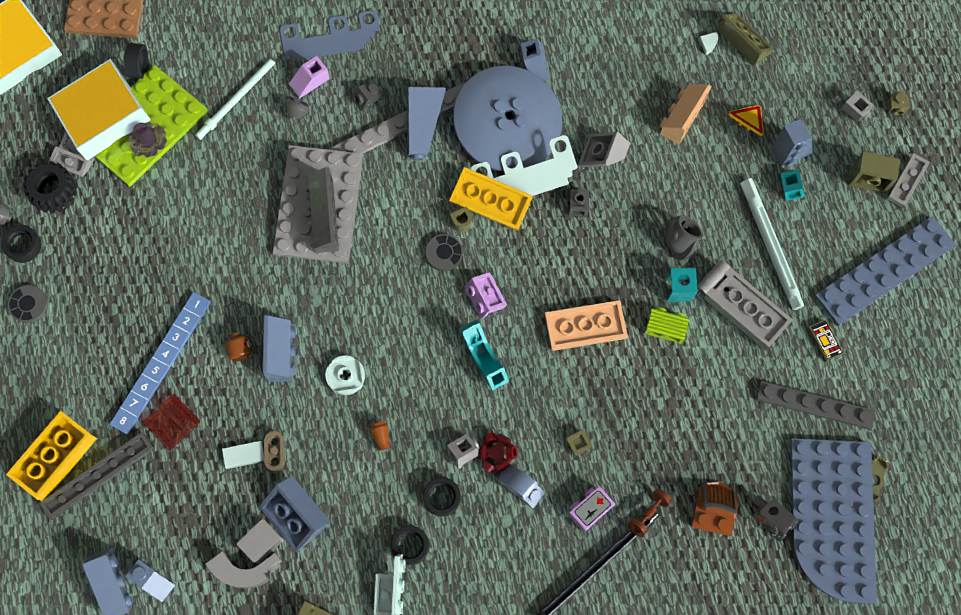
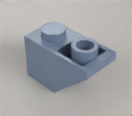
(535, 58)

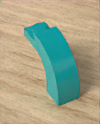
(482, 355)

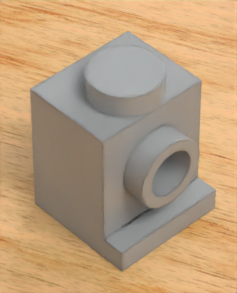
(858, 107)
(467, 446)

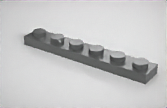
(815, 405)
(96, 476)

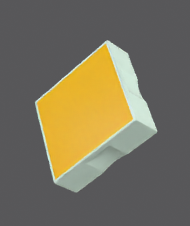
(22, 44)
(98, 109)

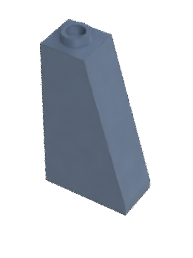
(422, 116)

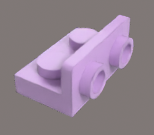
(485, 295)

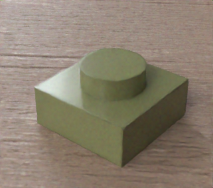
(578, 442)

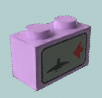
(591, 508)

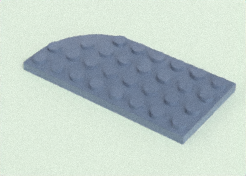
(834, 517)

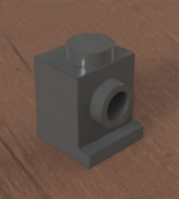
(576, 207)

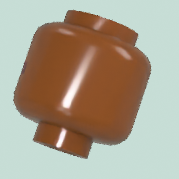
(238, 347)

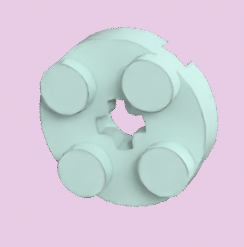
(338, 384)

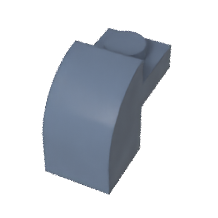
(521, 485)

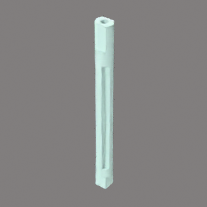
(772, 244)

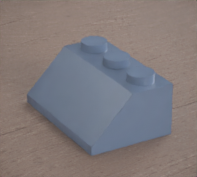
(278, 349)
(294, 513)

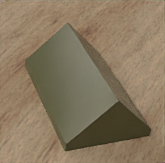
(744, 38)

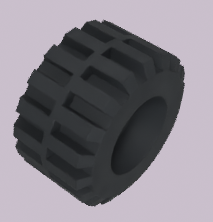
(42, 175)

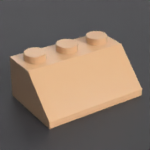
(684, 112)

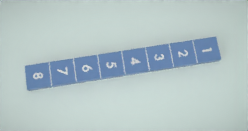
(160, 363)

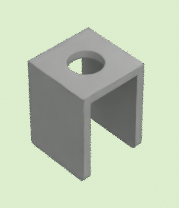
(260, 541)

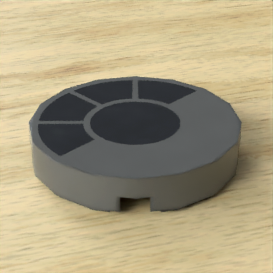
(444, 252)
(27, 304)

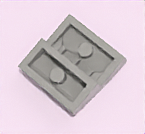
(70, 157)

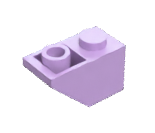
(309, 77)

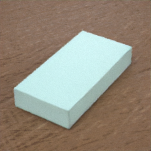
(243, 454)

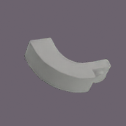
(228, 573)

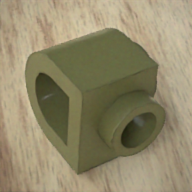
(898, 103)
(461, 219)

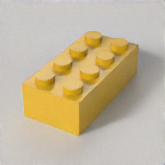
(51, 456)

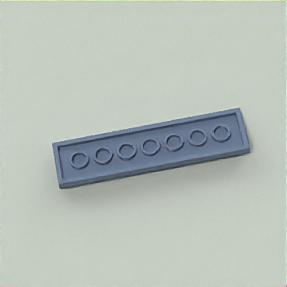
(885, 271)

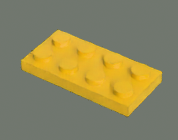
(491, 198)

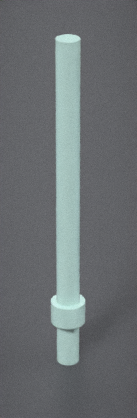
(211, 123)

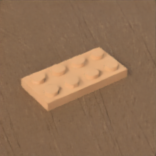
(585, 325)

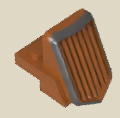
(715, 508)

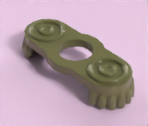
(879, 467)

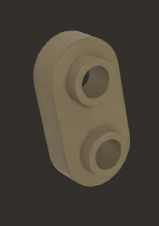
(272, 452)

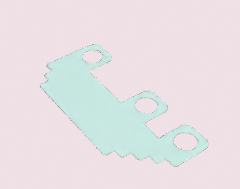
(540, 176)

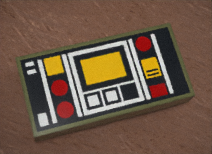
(825, 340)

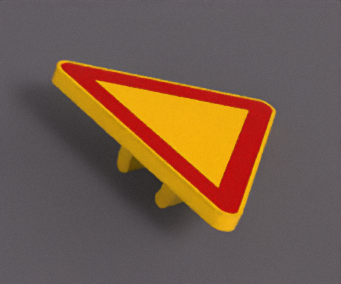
(749, 117)

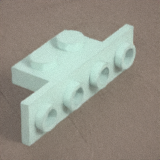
(389, 589)

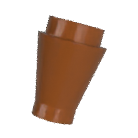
(380, 435)

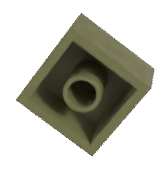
(874, 172)

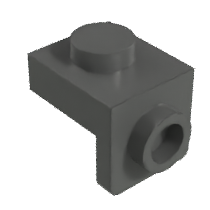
(367, 94)

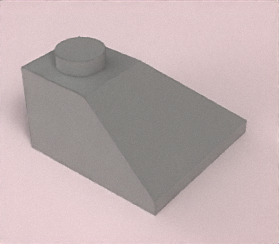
(604, 149)

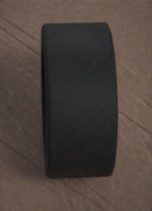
(136, 60)
(13, 232)
(449, 483)
(413, 530)

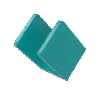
(679, 292)

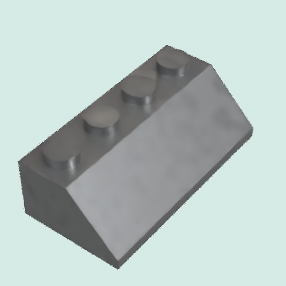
(323, 211)

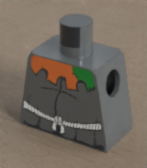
(778, 525)

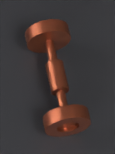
(636, 526)

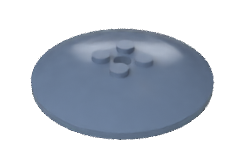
(482, 121)

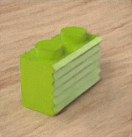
(667, 325)

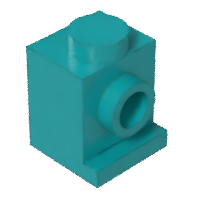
(792, 184)

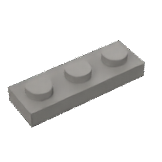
(908, 180)

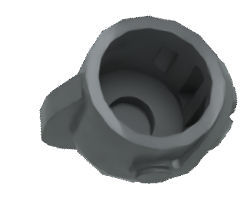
(680, 239)

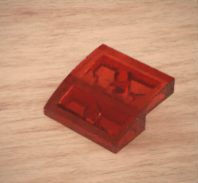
(171, 422)

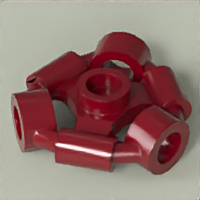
(497, 452)

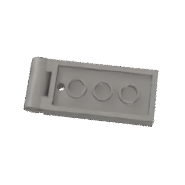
(743, 305)

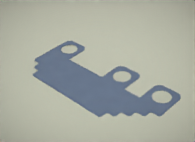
(337, 42)

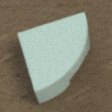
(708, 42)

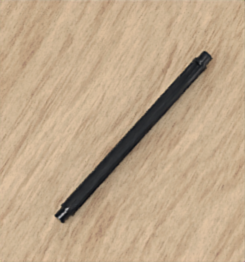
(592, 570)

